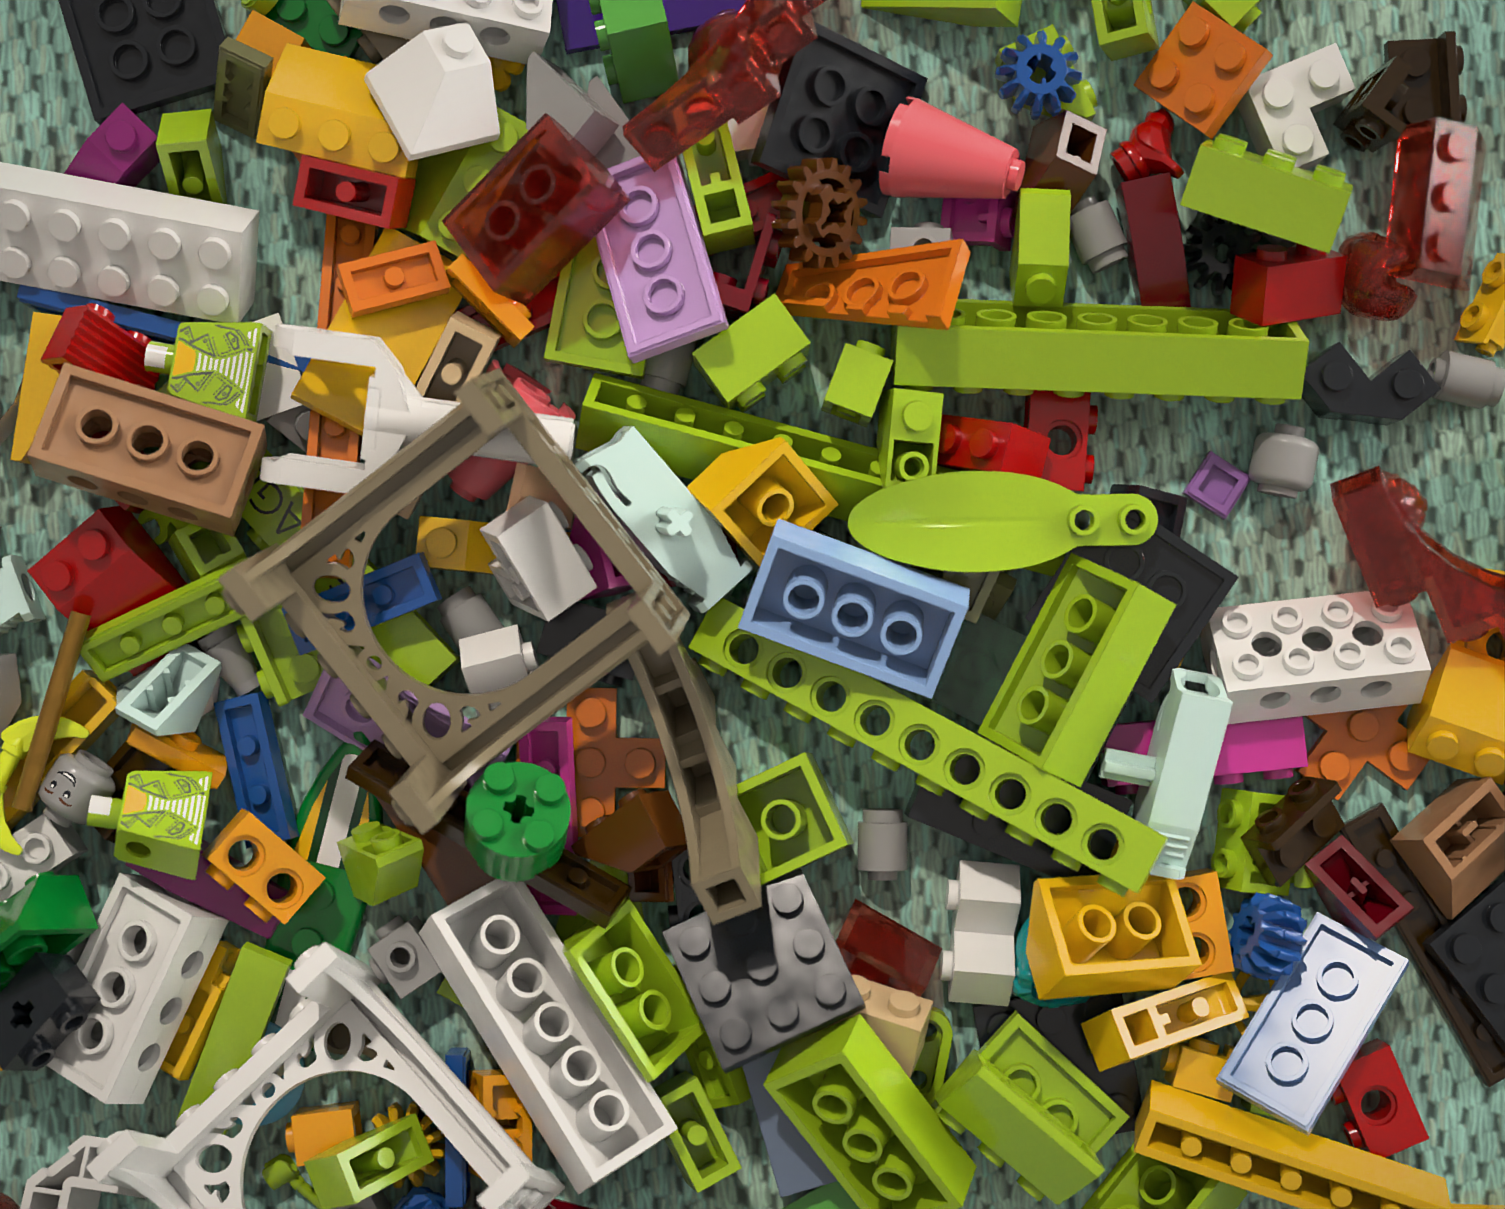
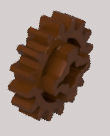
(819, 213)

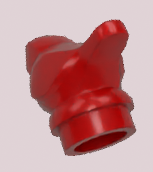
(1148, 149)

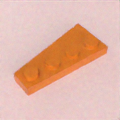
(886, 287)

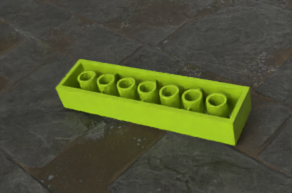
(1103, 351)

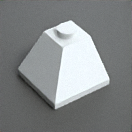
(437, 92)

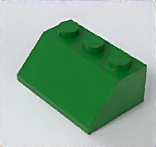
(43, 917)

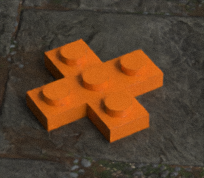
(1362, 737)
(606, 760)

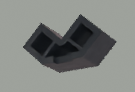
(1342, 391)

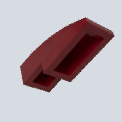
(1154, 241)

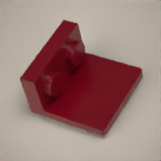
(741, 301)

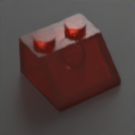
(885, 950)

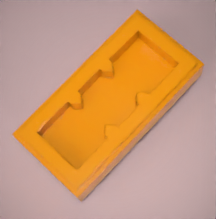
(180, 752)

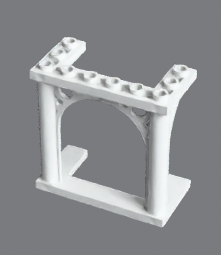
(336, 993)

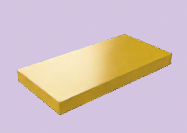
(408, 330)

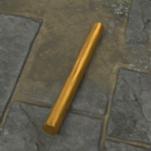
(51, 711)

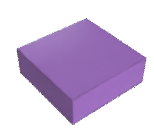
(1216, 485)

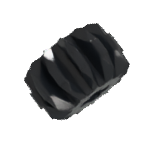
(1204, 252)

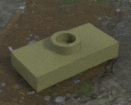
(241, 86)

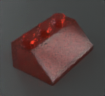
(1437, 201)
(535, 211)

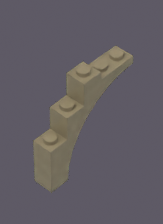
(717, 830)

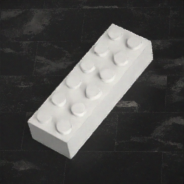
(127, 244)
(546, 1031)

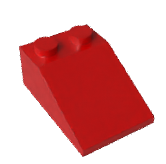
(106, 570)

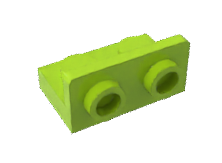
(283, 671)
(1230, 857)

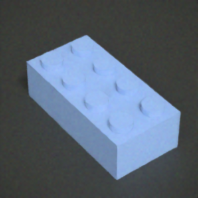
(855, 608)

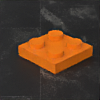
(1203, 70)

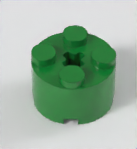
(520, 794)

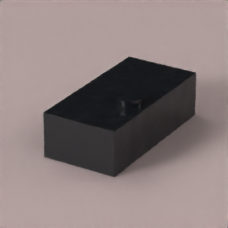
(948, 817)

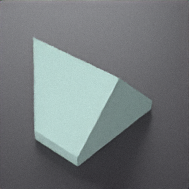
(170, 693)

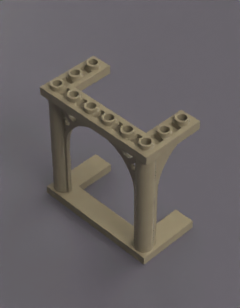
(444, 764)

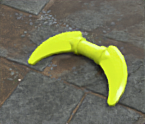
(15, 747)

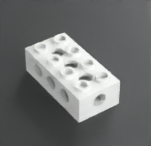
(503, 27)
(1315, 656)
(146, 971)

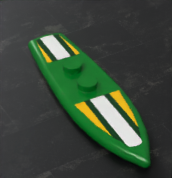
(331, 911)

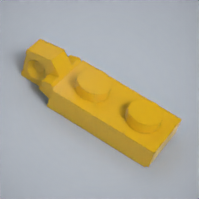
(200, 1015)

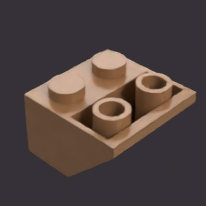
(1457, 843)

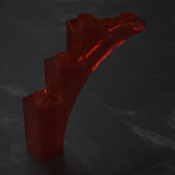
(727, 81)
(1406, 560)

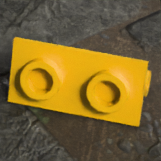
(1485, 317)

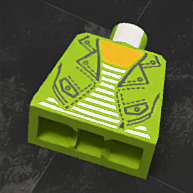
(215, 365)
(157, 819)

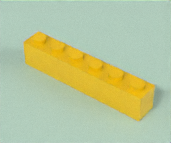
(1275, 1157)

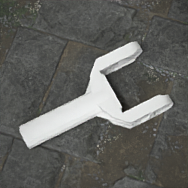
(392, 417)

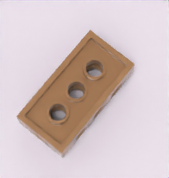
(143, 418)

